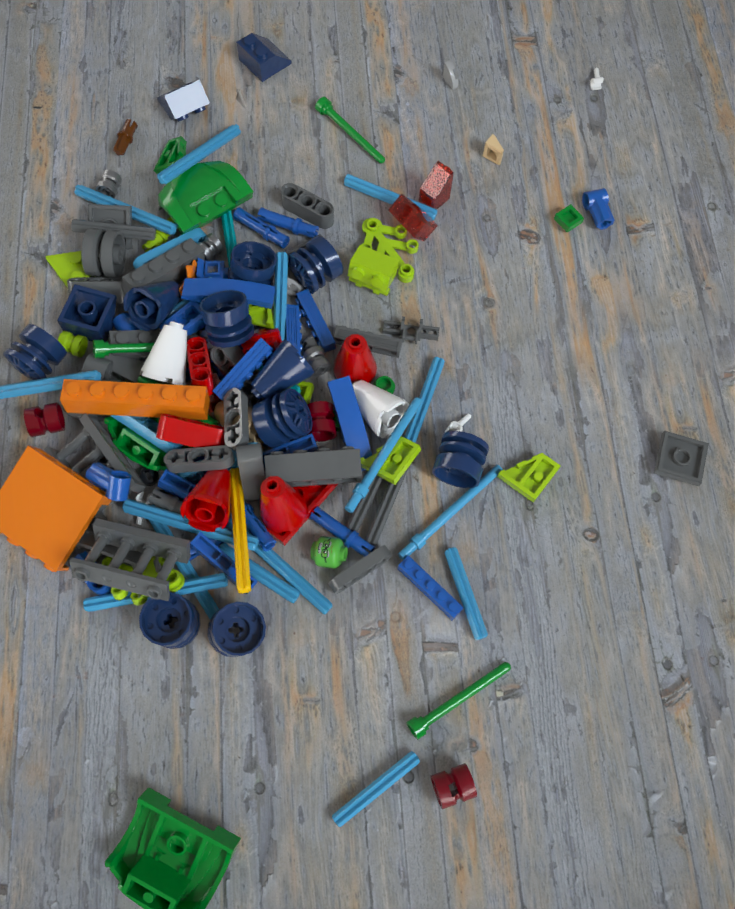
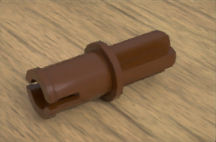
(125, 137)

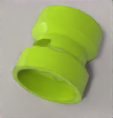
(75, 344)

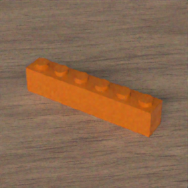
(134, 399)

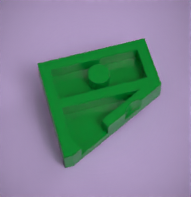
(173, 151)

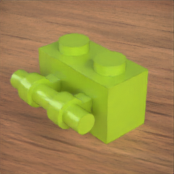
(372, 270)

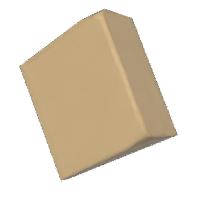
(493, 150)

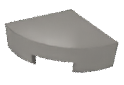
(448, 75)
(293, 287)

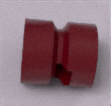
(322, 419)
(40, 420)
(462, 783)

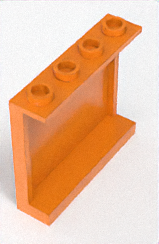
(47, 507)

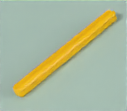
(239, 533)

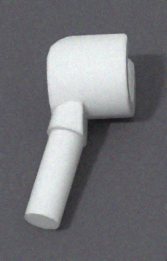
(595, 83)
(457, 426)
(139, 498)

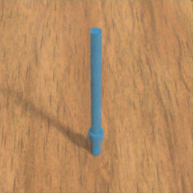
(361, 489)
(419, 540)

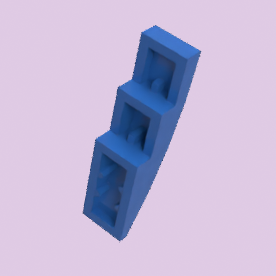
(199, 288)
(189, 317)
(349, 416)

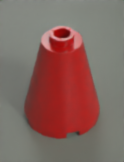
(355, 360)
(209, 501)
(281, 505)

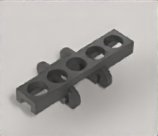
(404, 335)

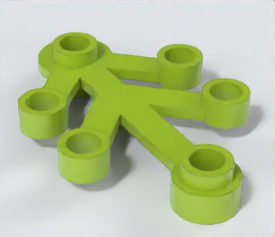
(389, 245)
(175, 579)

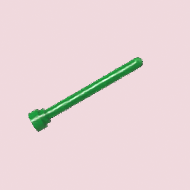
(325, 107)
(102, 348)
(419, 725)

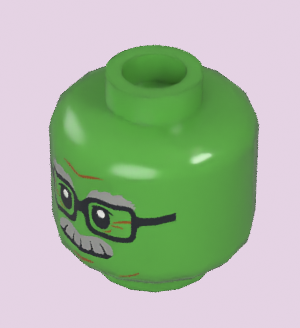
(328, 552)

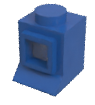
(212, 269)

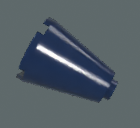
(151, 303)
(281, 372)

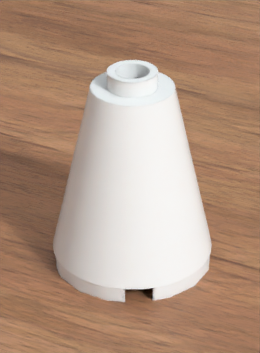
(168, 356)
(379, 408)

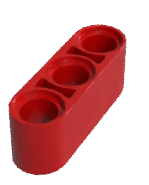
(199, 363)
(189, 432)

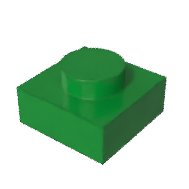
(568, 218)

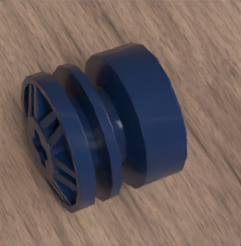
(253, 263)
(315, 264)
(227, 318)
(36, 352)
(282, 418)
(460, 459)
(157, 615)
(243, 616)

